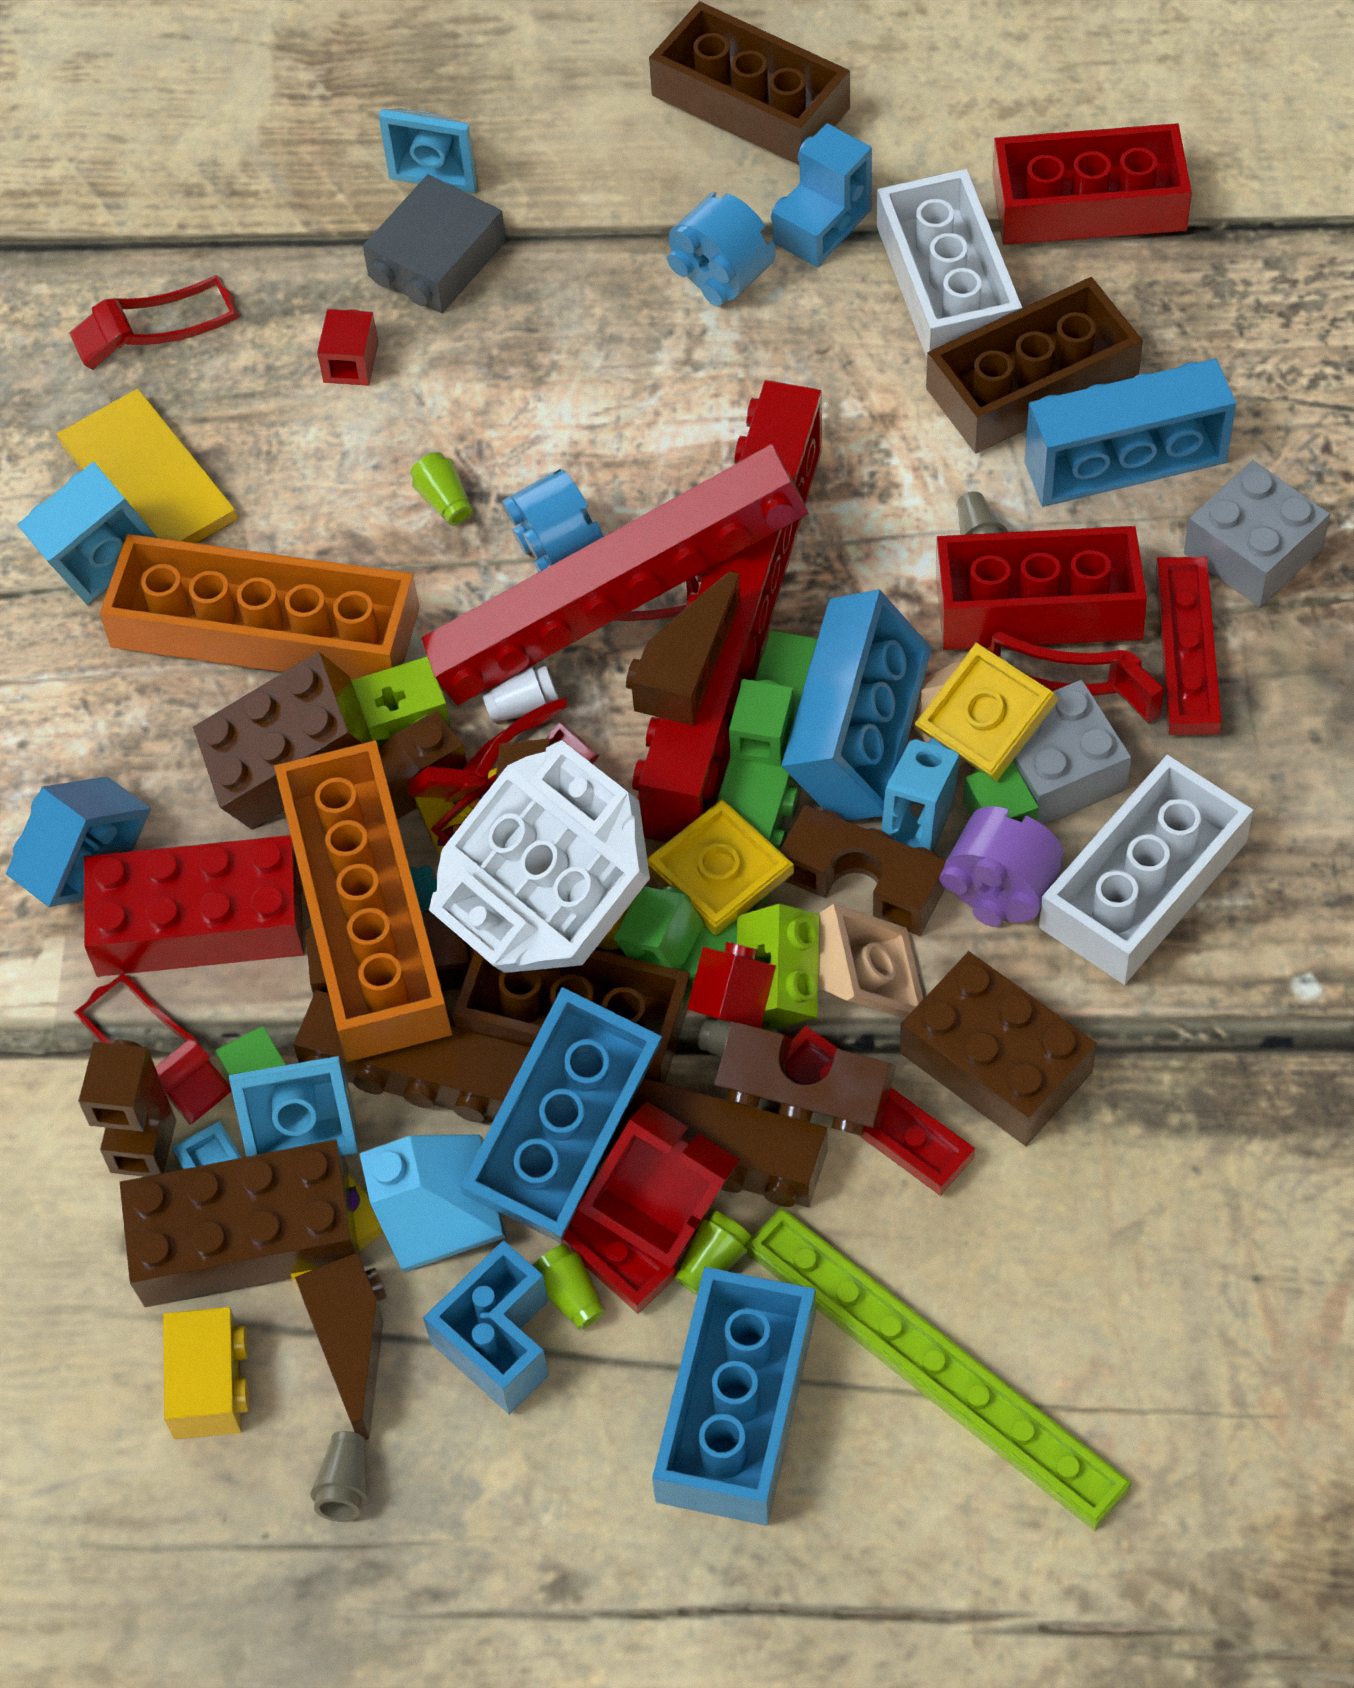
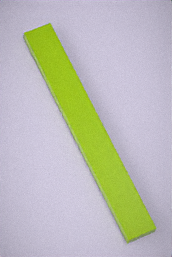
(941, 1370)

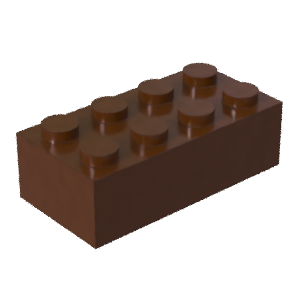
(748, 81)
(1032, 353)
(517, 1003)
(237, 1222)

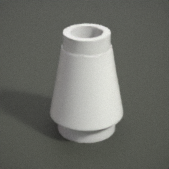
(521, 694)

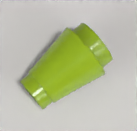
(441, 487)
(716, 1246)
(570, 1286)

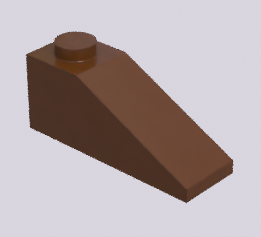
(684, 655)
(414, 749)
(349, 1328)

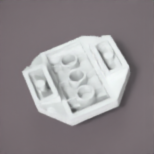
(543, 863)

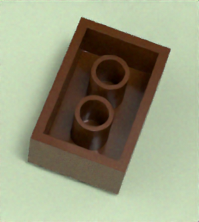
(284, 720)
(997, 1048)

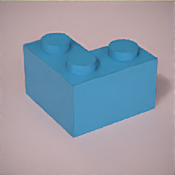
(830, 196)
(67, 825)
(482, 1324)

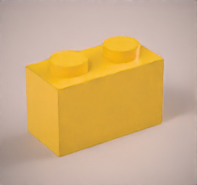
(203, 1373)

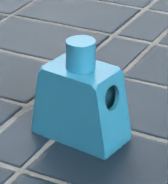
(924, 776)

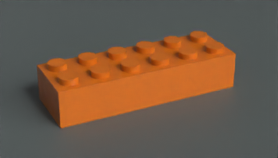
(257, 607)
(362, 902)

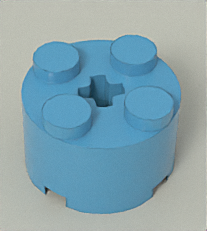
(720, 247)
(551, 519)

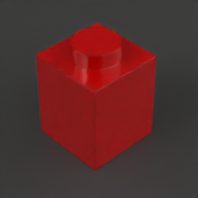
(348, 347)
(732, 985)

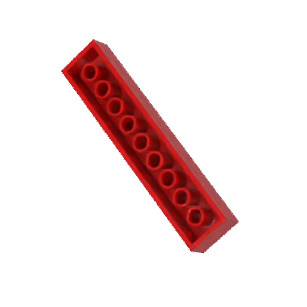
(688, 761)

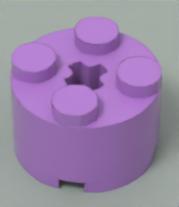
(1002, 866)

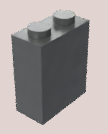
(434, 243)

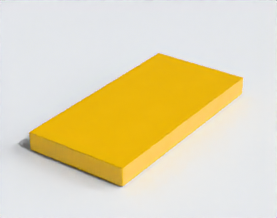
(149, 469)

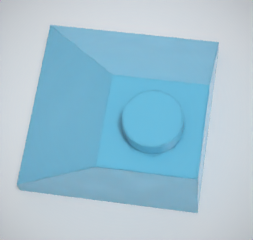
(428, 144)
(295, 1106)
(420, 1198)

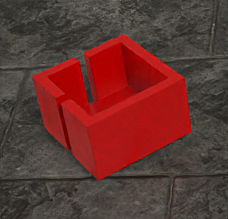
(658, 1184)

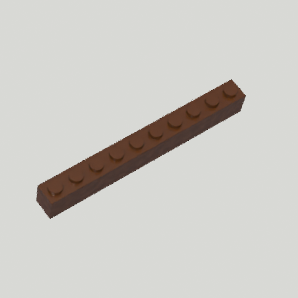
(475, 1072)

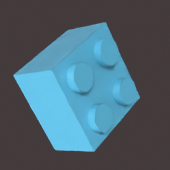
(84, 530)

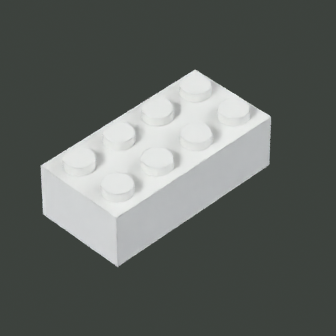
(944, 257)
(1145, 869)

